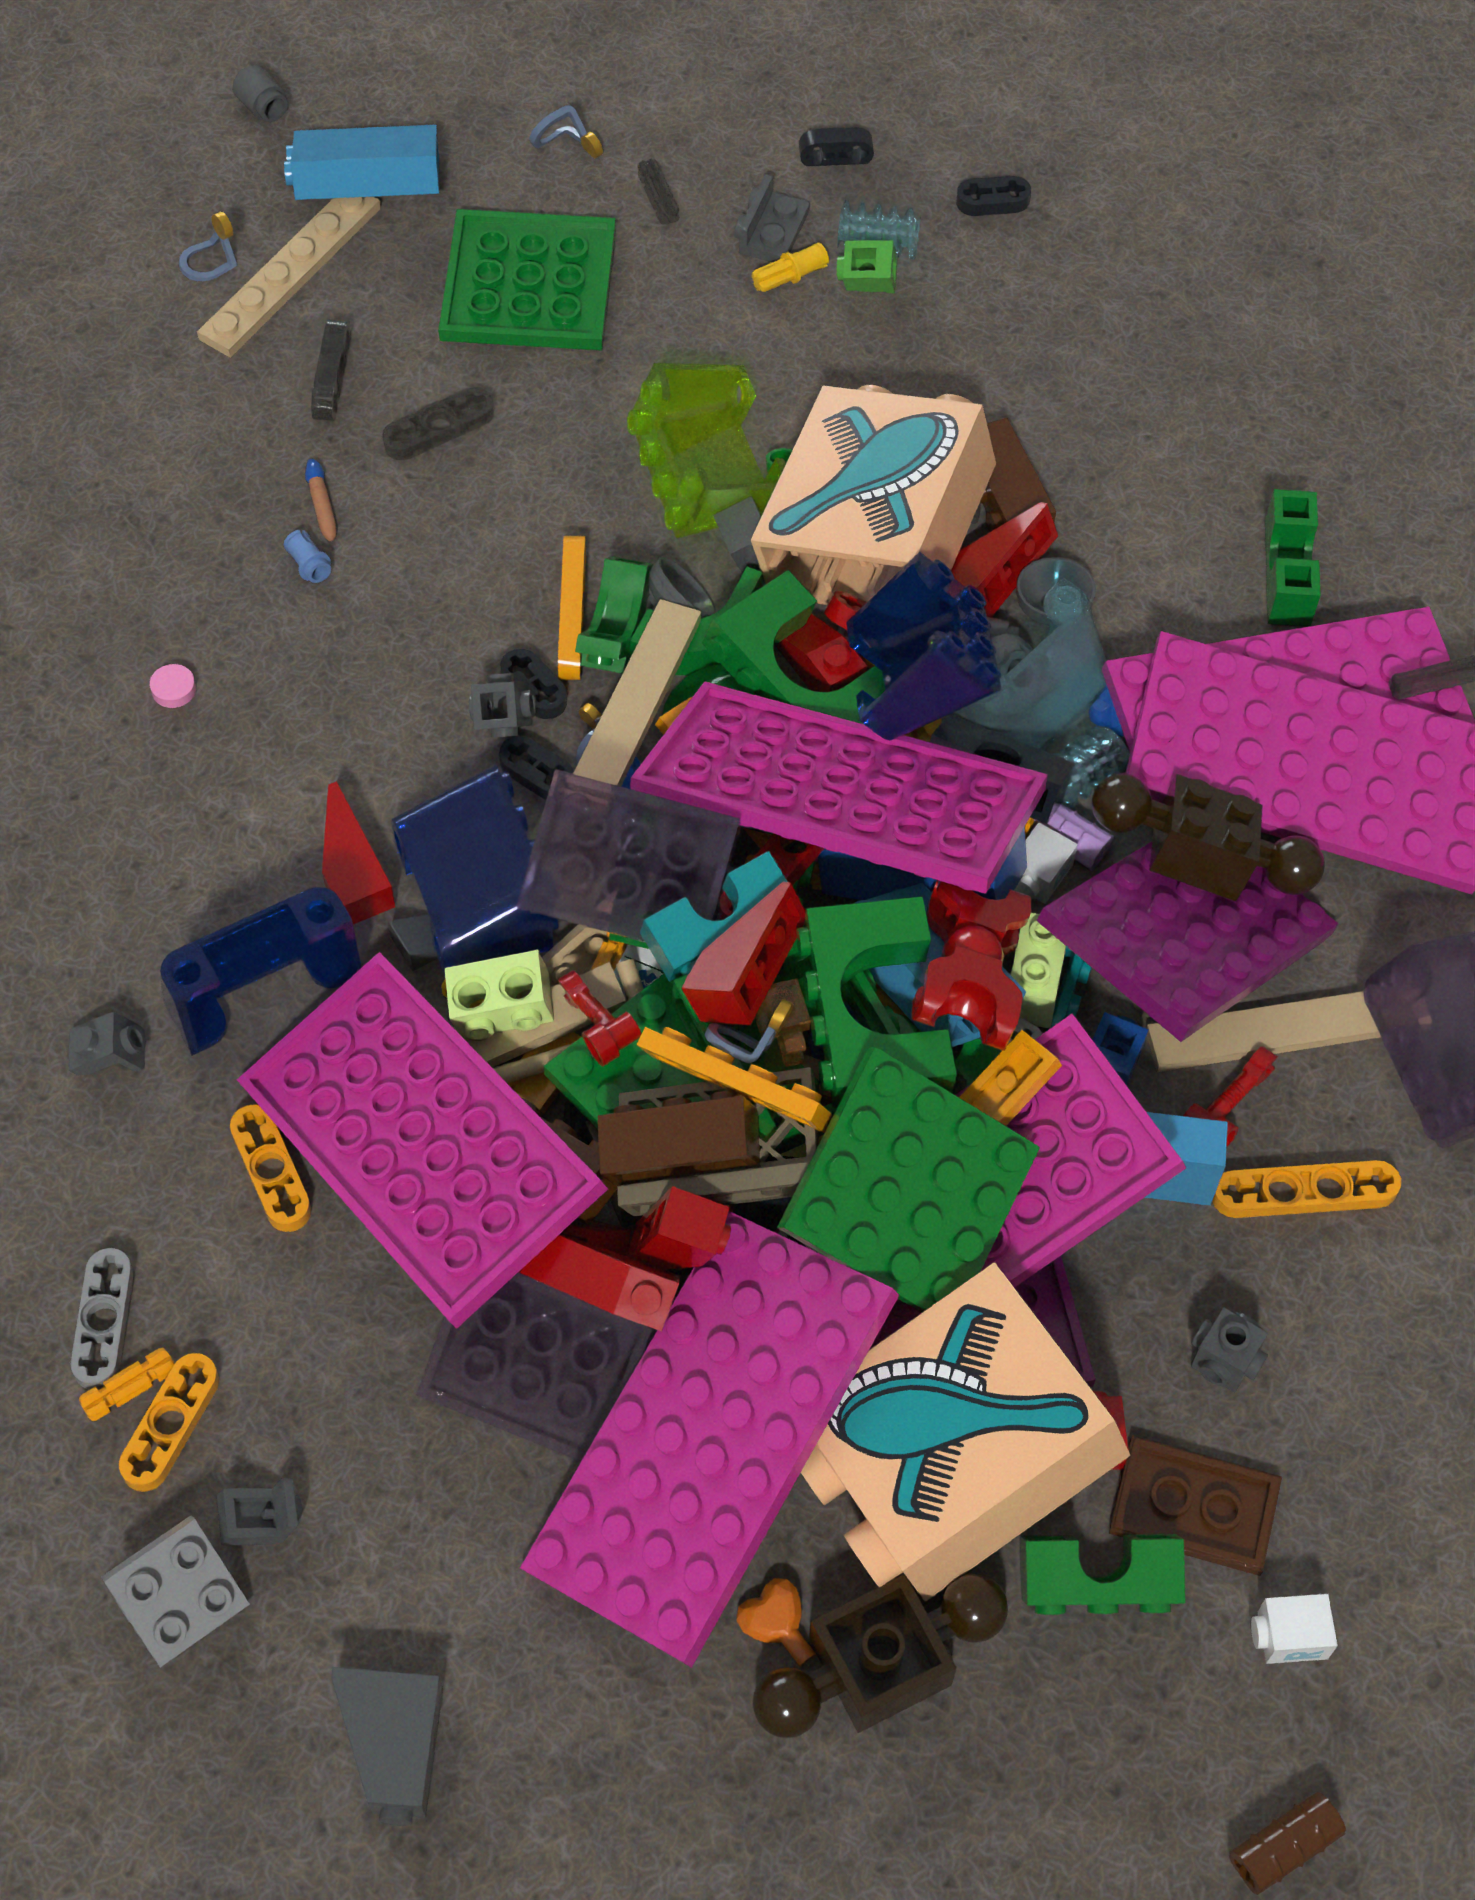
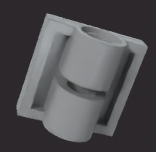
(175, 1591)

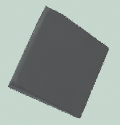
(414, 940)

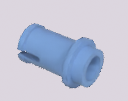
(308, 557)

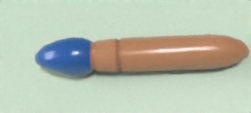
(315, 477)

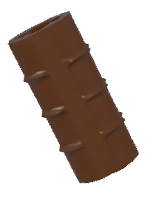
(1287, 1842)

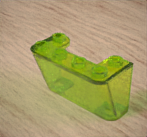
(696, 443)

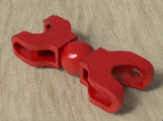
(970, 973)

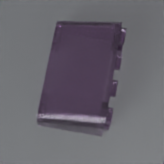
(1428, 1026)

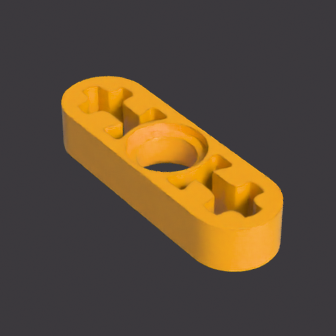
(278, 1150)
(163, 1461)

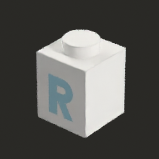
(1048, 862)
(1294, 1629)

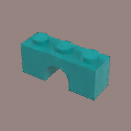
(680, 935)

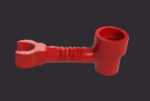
(609, 1033)
(1252, 1074)

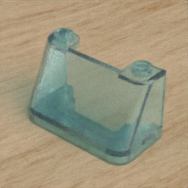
(1054, 682)

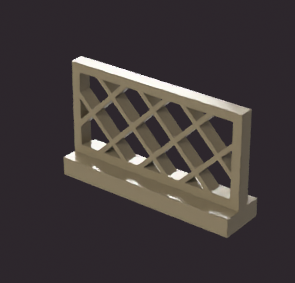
(767, 1182)

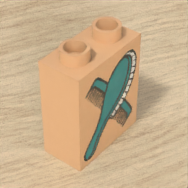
(874, 489)
(960, 1436)

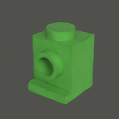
(864, 255)

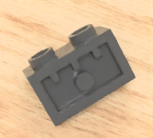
(770, 222)

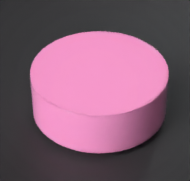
(172, 685)

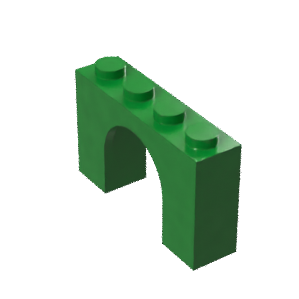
(745, 640)
(839, 946)

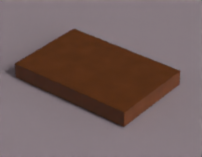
(1209, 1502)

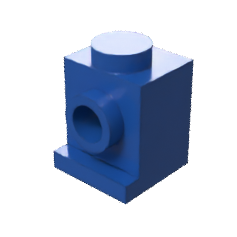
(1120, 1036)

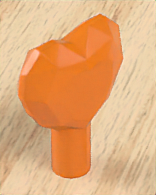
(776, 1619)

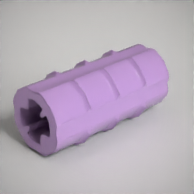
(1091, 839)

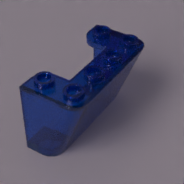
(929, 644)
(470, 870)
(301, 928)

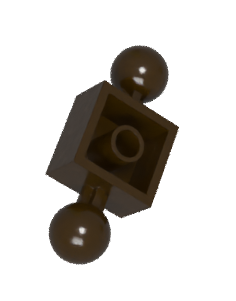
(1207, 836)
(880, 1654)

